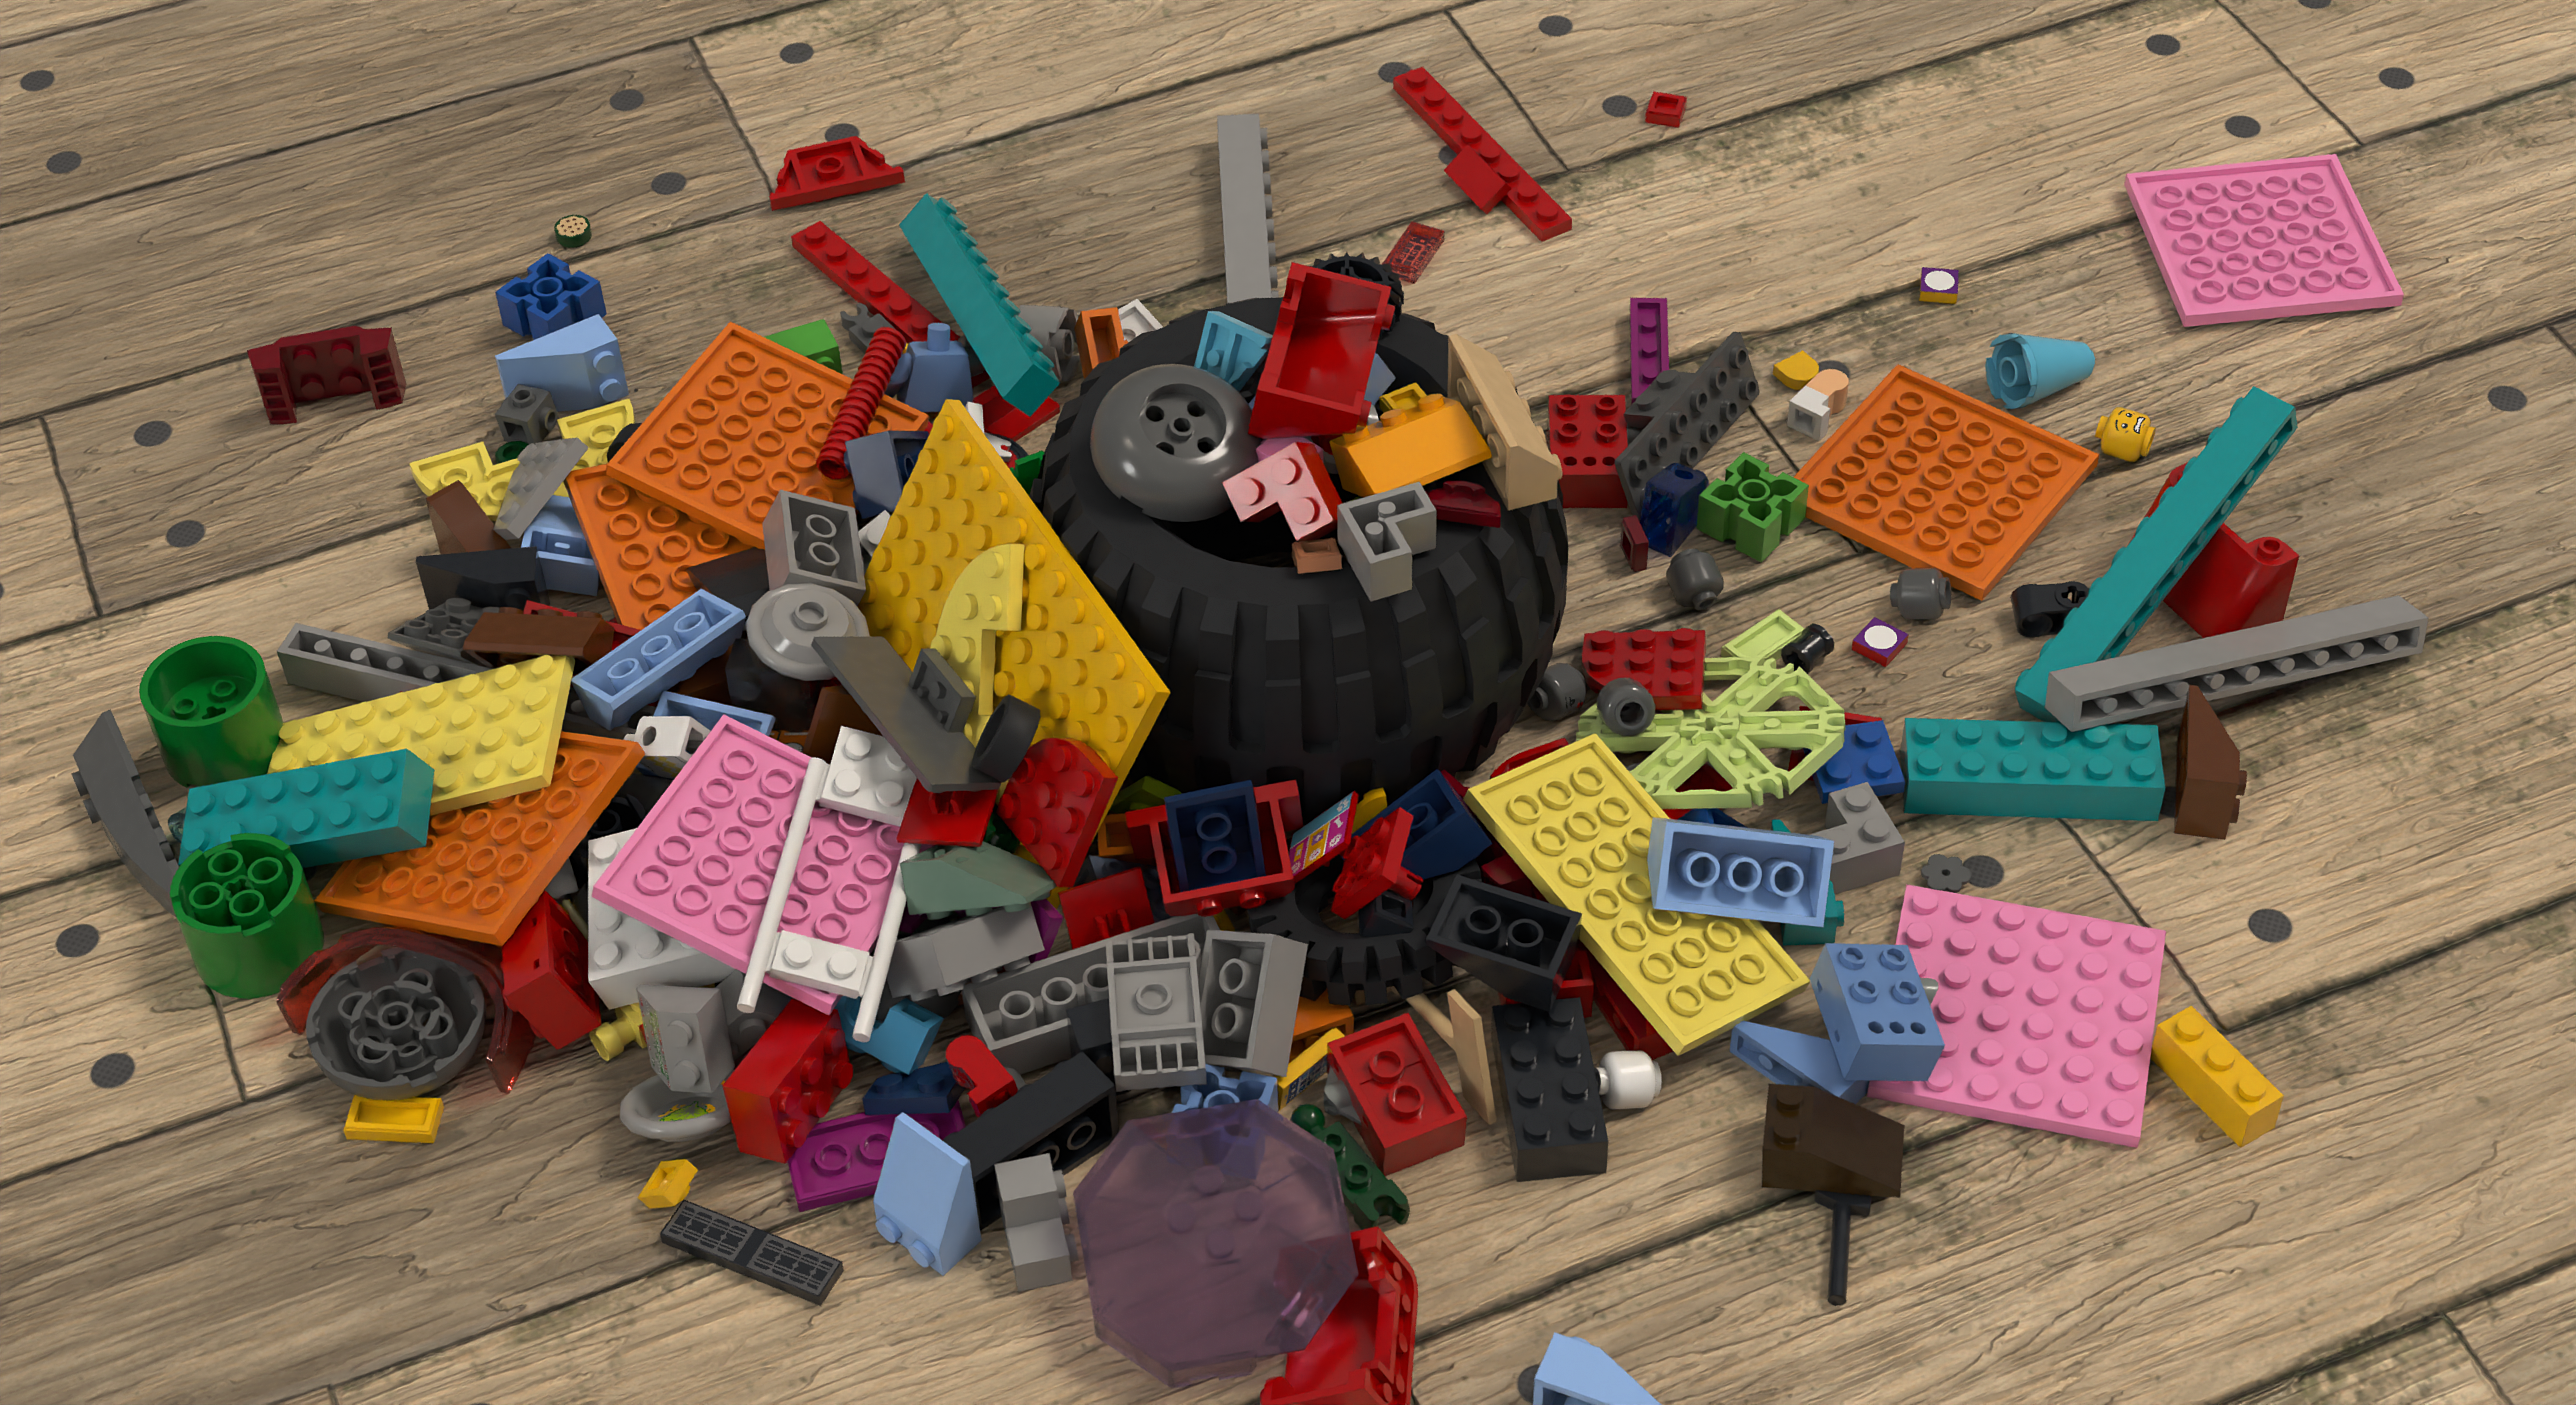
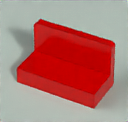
(1007, 420)

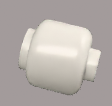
(1628, 1079)

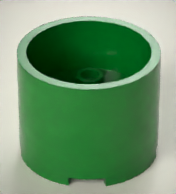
(211, 711)
(246, 914)

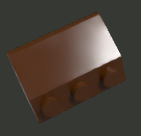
(518, 637)

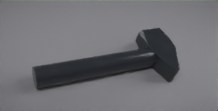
(1843, 1208)

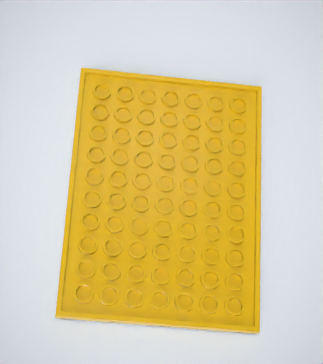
(1071, 647)

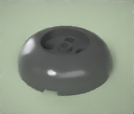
(1160, 461)
(388, 1004)

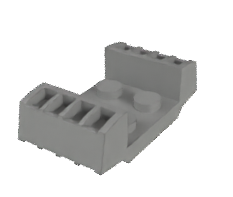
(1155, 1012)

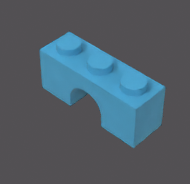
(899, 1040)

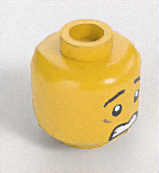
(2125, 434)

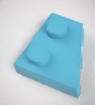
(1231, 348)

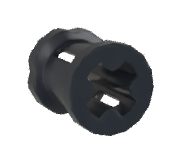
(1808, 648)

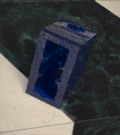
(1674, 496)

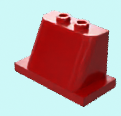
(1277, 812)

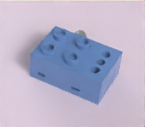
(1877, 1012)

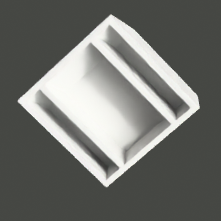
(631, 952)

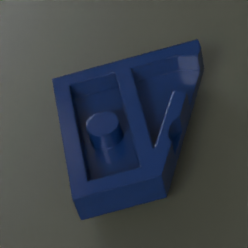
(920, 1092)

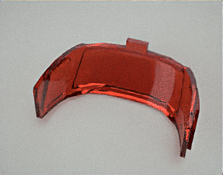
(511, 1031)

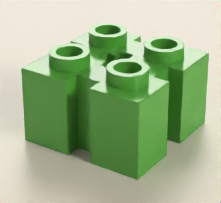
(1752, 507)

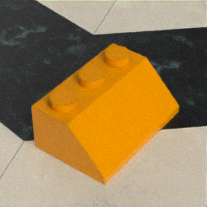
(1409, 447)

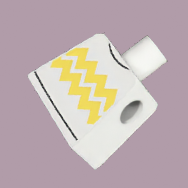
(665, 742)

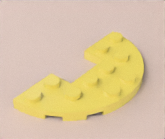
(490, 482)
(981, 602)

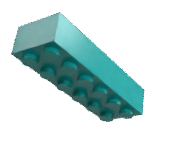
(2031, 769)
(320, 810)

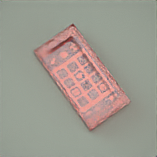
(1414, 251)

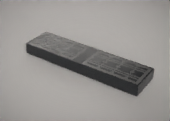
(752, 1252)

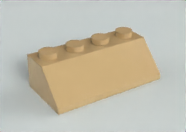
(1520, 458)

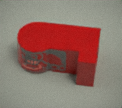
(981, 1072)

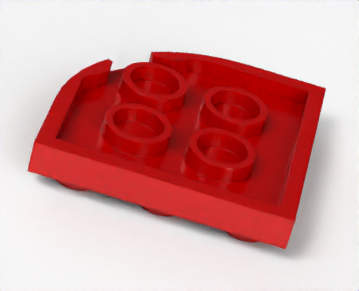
(1662, 661)
(1057, 804)

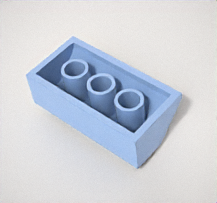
(658, 658)
(1739, 872)

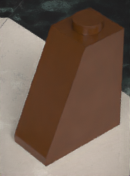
(461, 522)

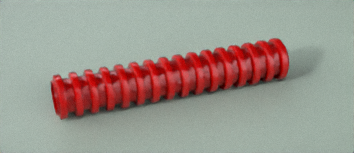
(861, 400)

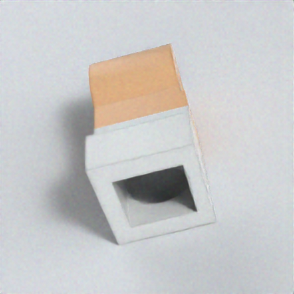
(1817, 401)

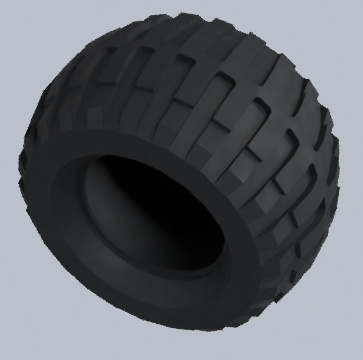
(1302, 670)

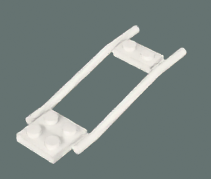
(866, 782)

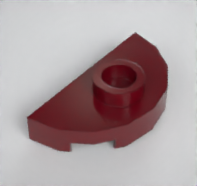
(1465, 504)

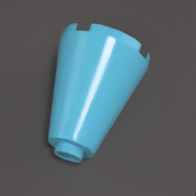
(2035, 367)

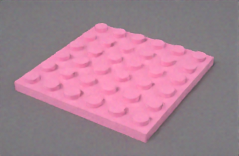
(2262, 240)
(714, 846)
(2036, 1014)

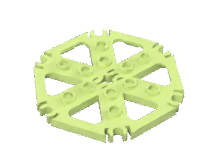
(1731, 736)

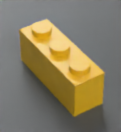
(2216, 1076)

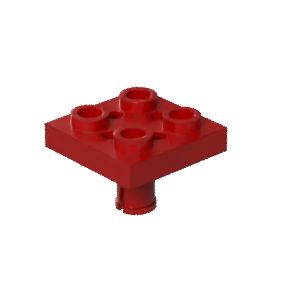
(1375, 865)

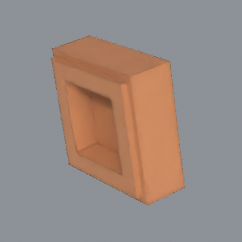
(1316, 555)

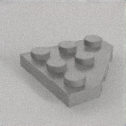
(534, 481)

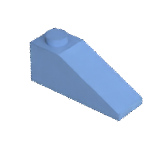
(1794, 1059)

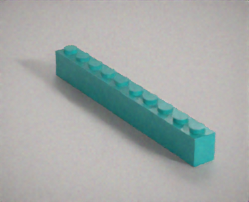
(980, 304)
(2164, 543)

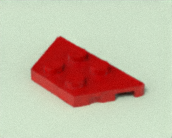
(831, 172)

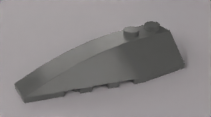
(124, 808)

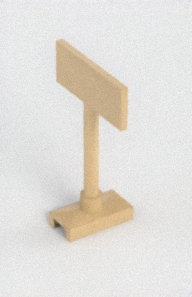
(1467, 1040)

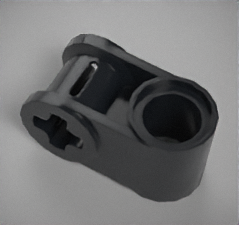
(2044, 607)

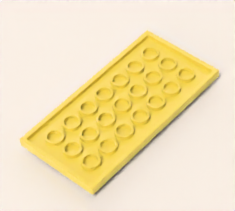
(478, 732)
(1583, 841)

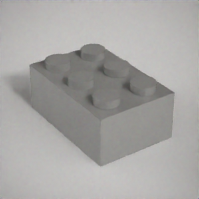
(813, 544)
(961, 950)
(1250, 1000)

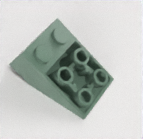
(971, 880)

